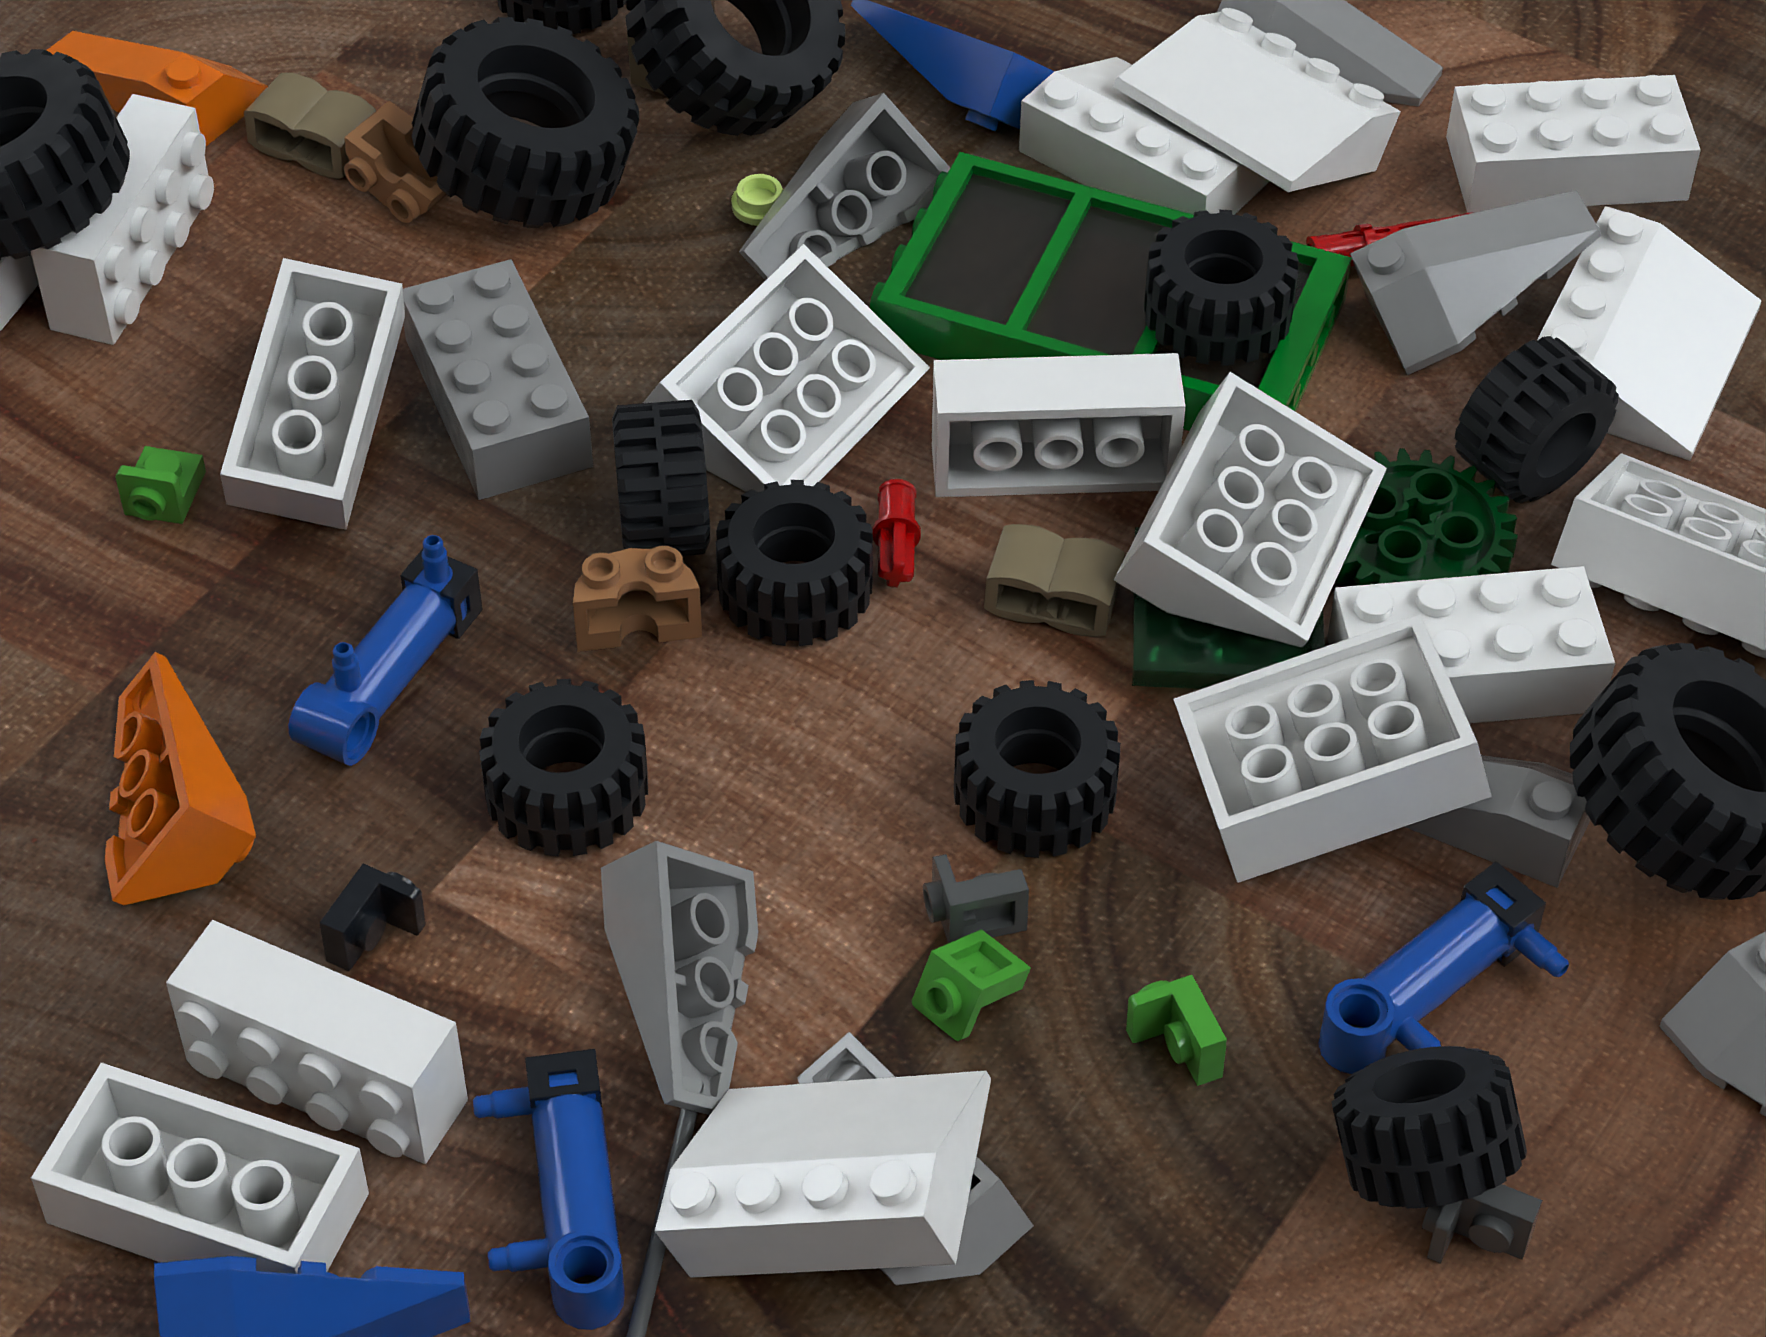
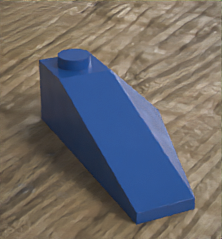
(959, 66)
(235, 1300)

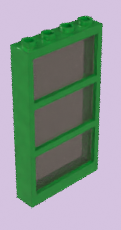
(1061, 270)

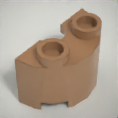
(388, 164)
(633, 593)

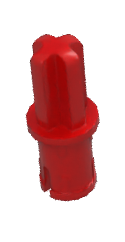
(896, 531)

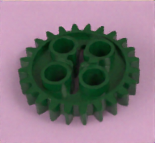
(1430, 525)

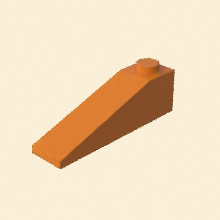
(166, 75)
(175, 798)

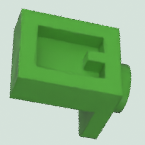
(160, 484)
(966, 978)
(1186, 1022)

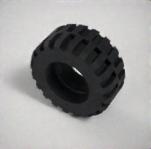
(724, 81)
(56, 150)
(510, 166)
(1680, 769)

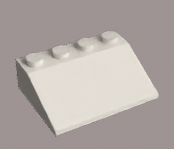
(1262, 101)
(1125, 148)
(1655, 326)
(791, 378)
(1252, 518)
(1672, 548)
(1332, 748)
(827, 1177)

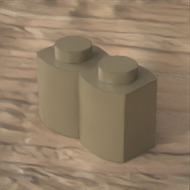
(305, 123)
(1053, 580)

